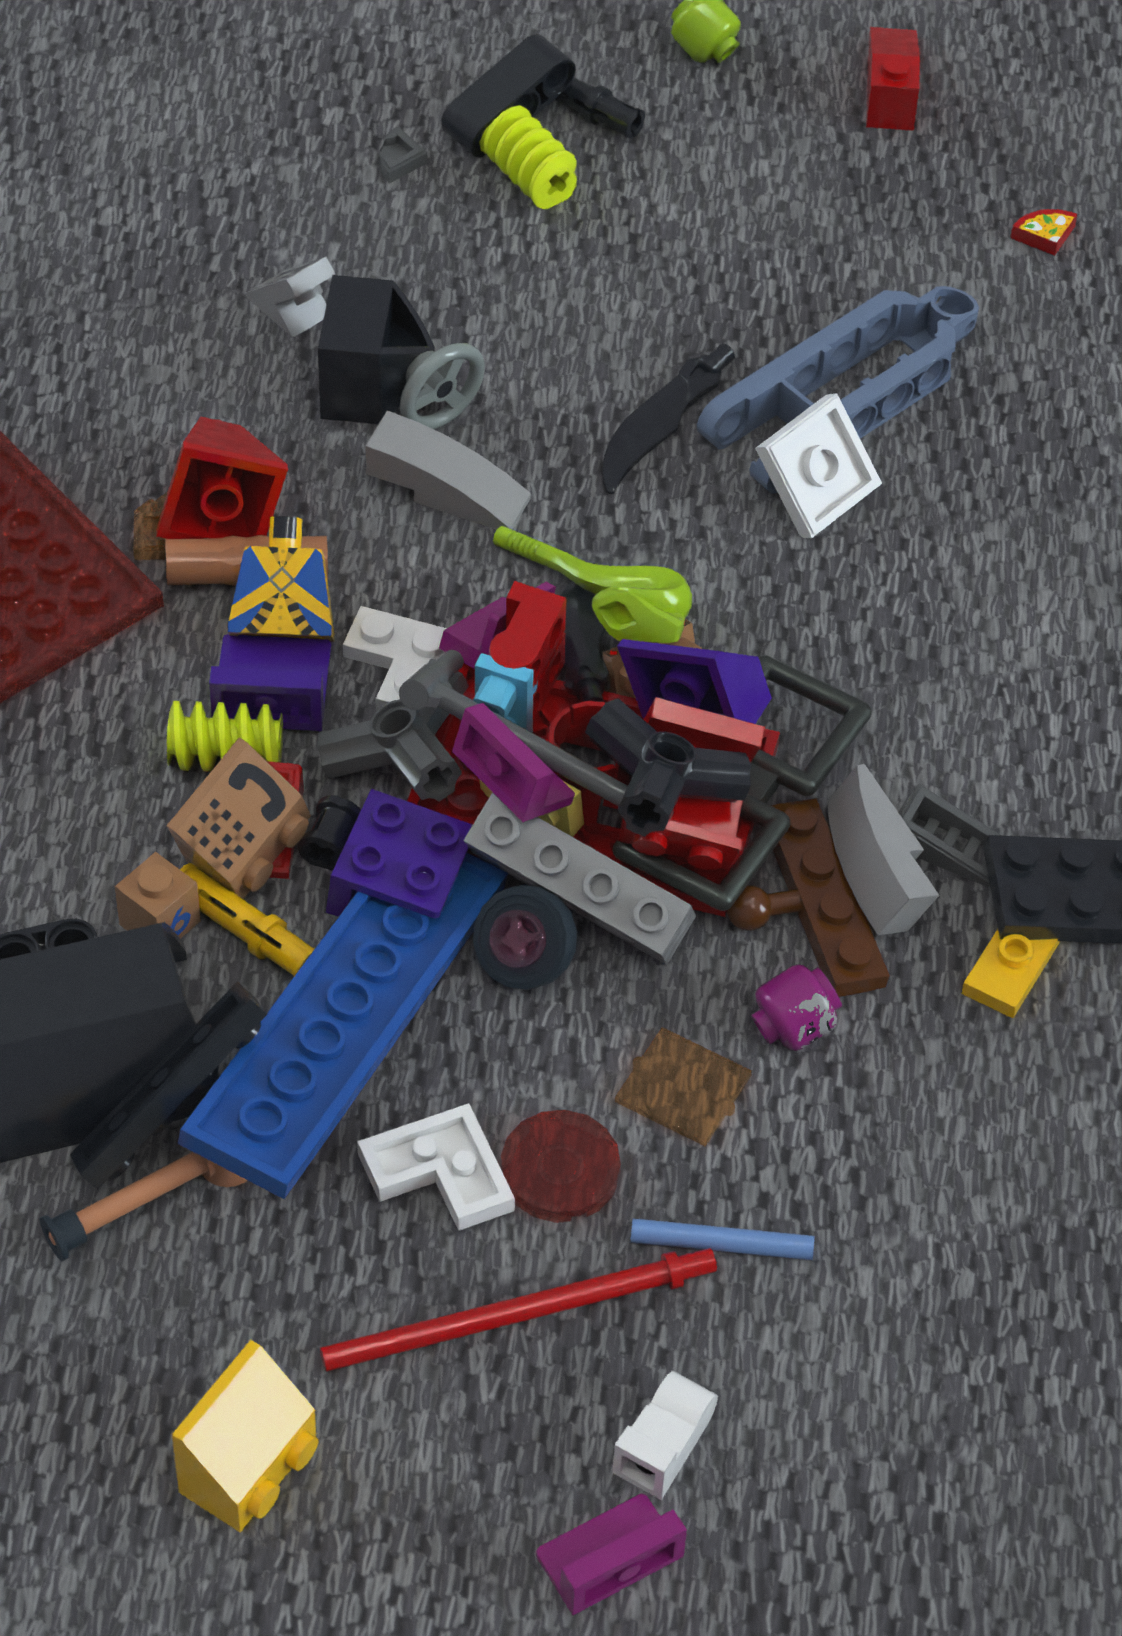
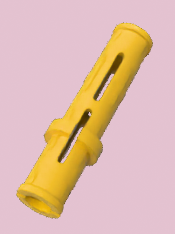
(293, 949)

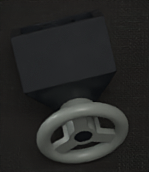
(382, 358)

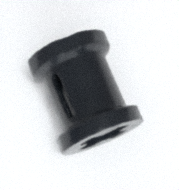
(330, 831)

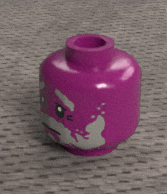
(796, 1007)

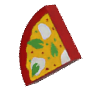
(1044, 229)

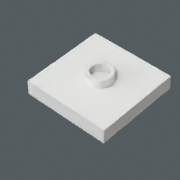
(818, 465)

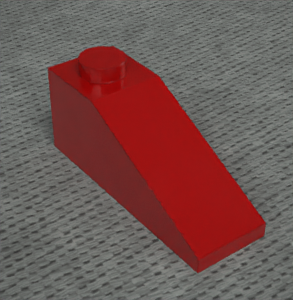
(892, 78)

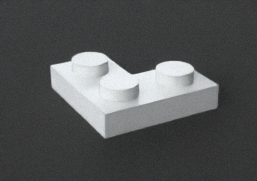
(394, 644)
(441, 1151)

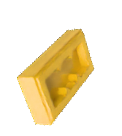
(1008, 971)

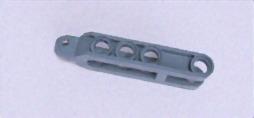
(784, 383)

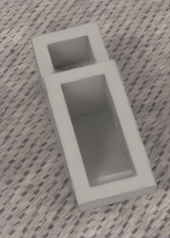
(443, 473)
(878, 854)

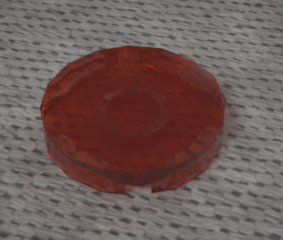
(561, 1165)

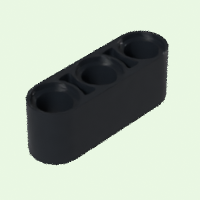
(526, 77)

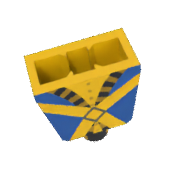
(282, 588)

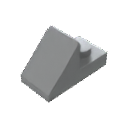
(294, 296)

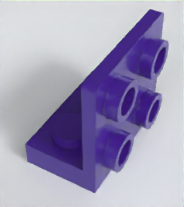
(275, 672)
(399, 856)

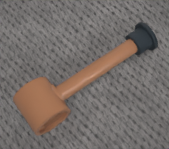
(71, 1228)

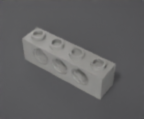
(581, 879)

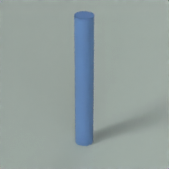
(722, 1239)

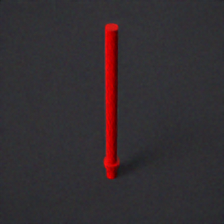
(670, 1270)

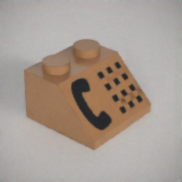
(240, 820)

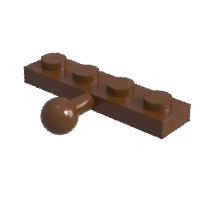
(822, 900)

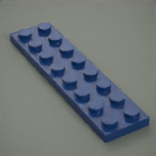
(331, 1032)

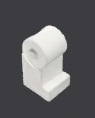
(664, 1434)

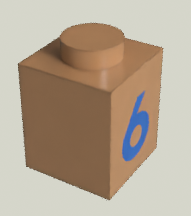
(156, 895)

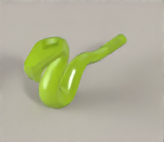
(628, 601)

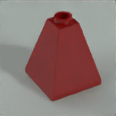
(221, 484)

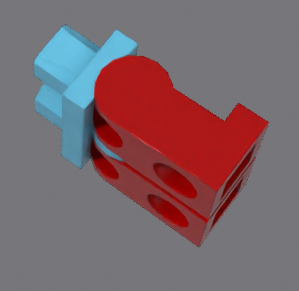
(524, 656)

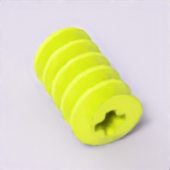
(530, 157)
(216, 735)

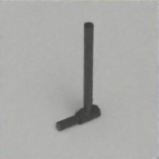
(431, 689)

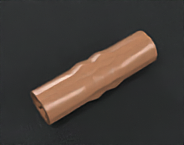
(218, 558)

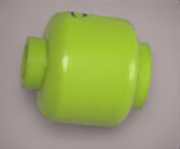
(705, 29)

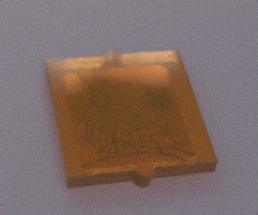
(683, 1086)

